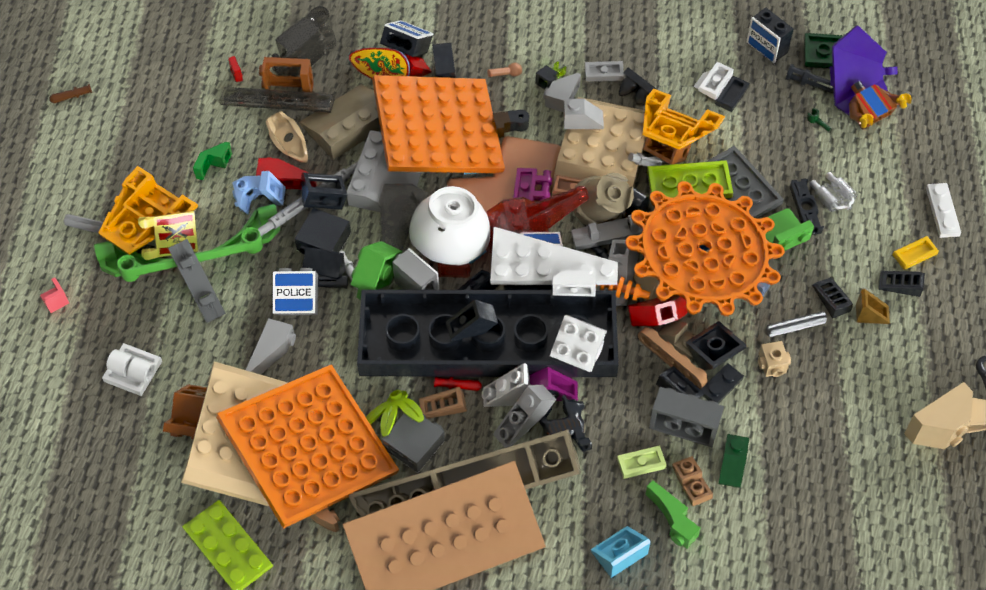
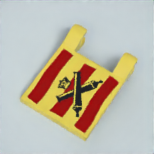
(169, 231)

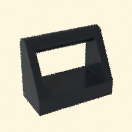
(323, 197)

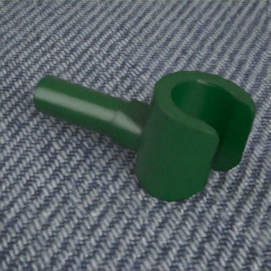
(814, 118)

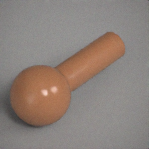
(513, 69)

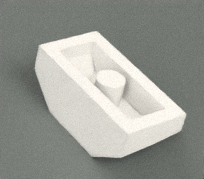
(715, 80)
(574, 283)

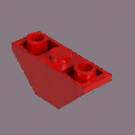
(657, 312)

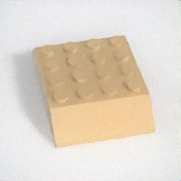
(604, 150)

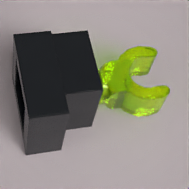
(546, 75)

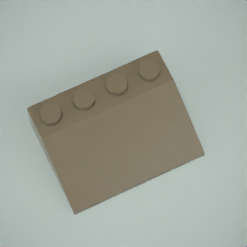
(347, 124)

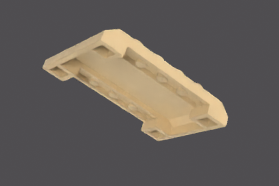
(212, 457)

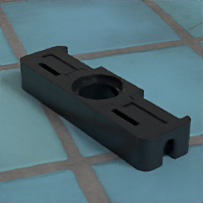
(802, 196)

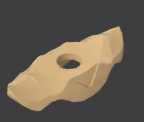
(279, 126)

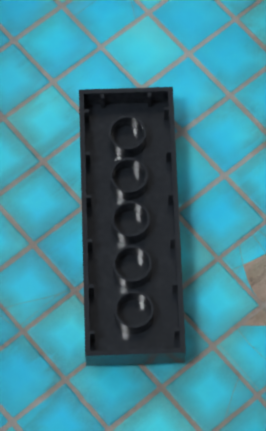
(408, 333)

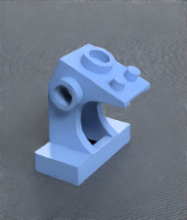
(265, 185)

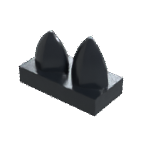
(633, 81)

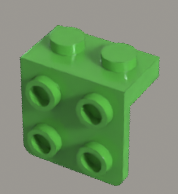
(789, 230)

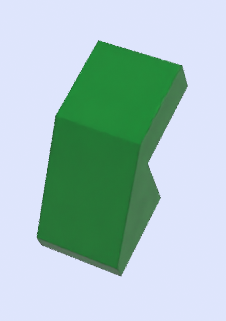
(214, 156)

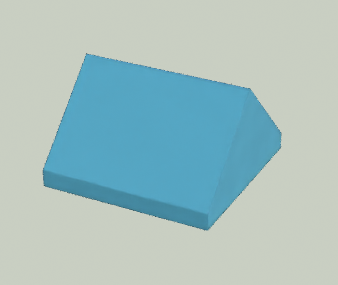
(621, 550)

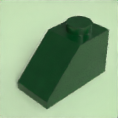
(733, 460)

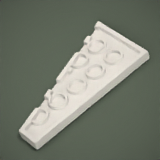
(535, 262)

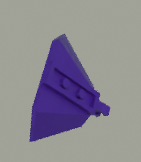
(856, 59)

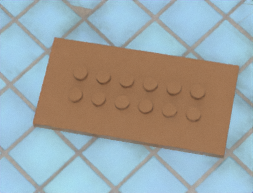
(446, 533)

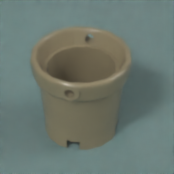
(607, 198)

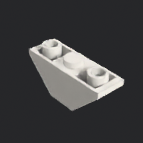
(506, 389)

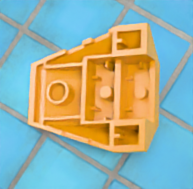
(674, 127)
(140, 199)

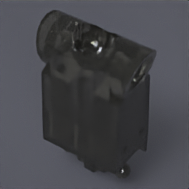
(306, 40)

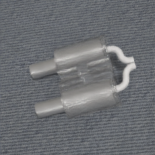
(836, 194)

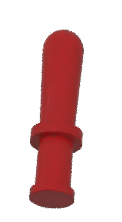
(472, 385)

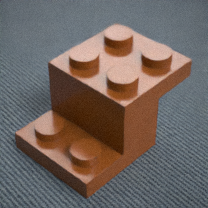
(185, 411)

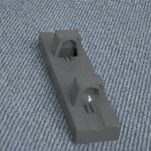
(196, 280)

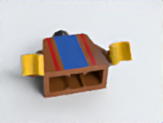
(874, 104)

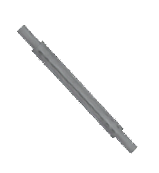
(297, 206)

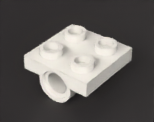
(578, 343)
(131, 369)

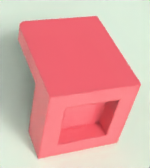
(54, 298)

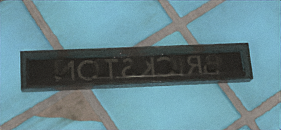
(277, 99)

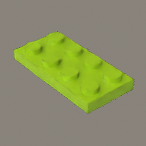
(700, 175)
(227, 546)

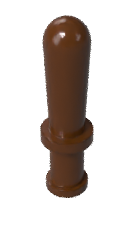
(76, 92)

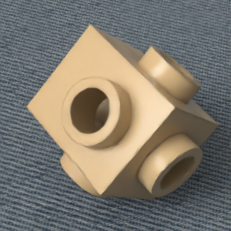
(774, 359)

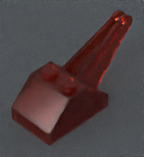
(530, 216)

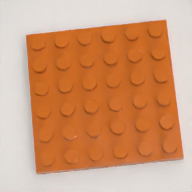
(437, 125)
(307, 445)

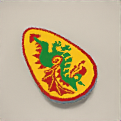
(380, 62)

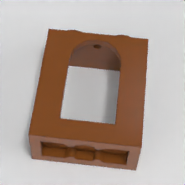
(269, 79)

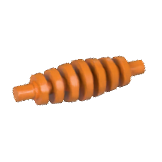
(627, 289)

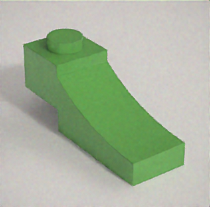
(682, 530)

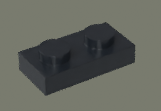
(722, 383)

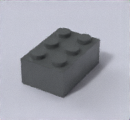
(686, 416)

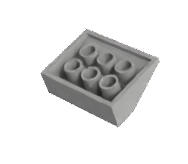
(372, 174)

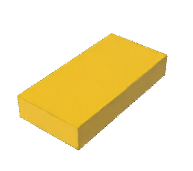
(915, 252)

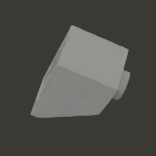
(561, 89)
(582, 115)

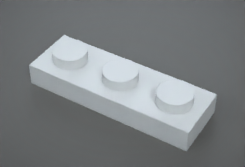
(943, 210)

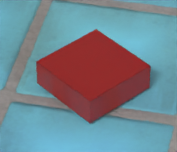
(235, 69)

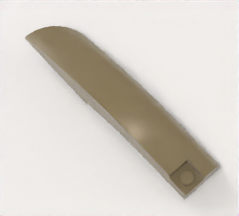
(537, 462)

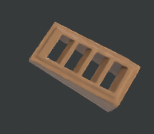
(441, 397)

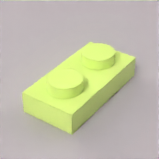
(641, 462)

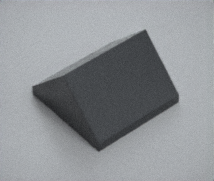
(714, 346)

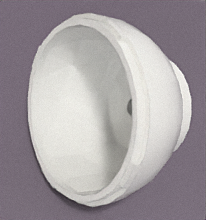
(461, 218)

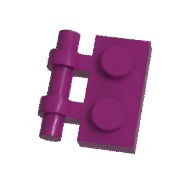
(526, 184)

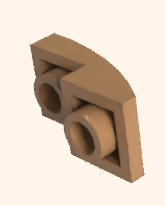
(691, 480)
(327, 519)

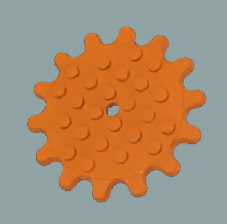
(735, 241)

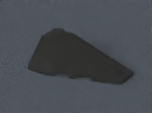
(397, 209)

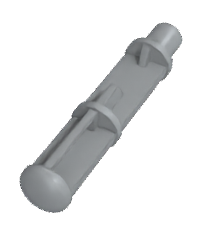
(639, 159)

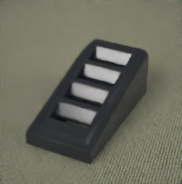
(909, 289)
(833, 309)

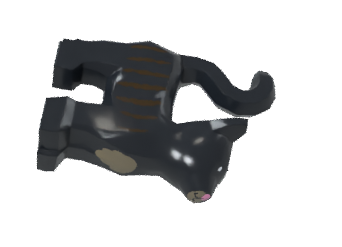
(572, 422)

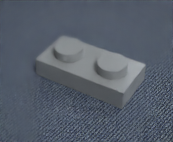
(604, 71)

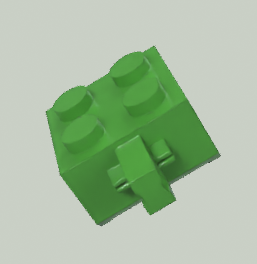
(374, 267)

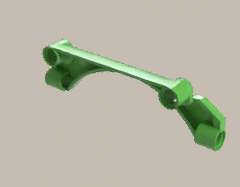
(130, 267)

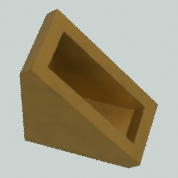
(871, 309)

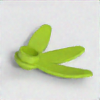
(396, 400)

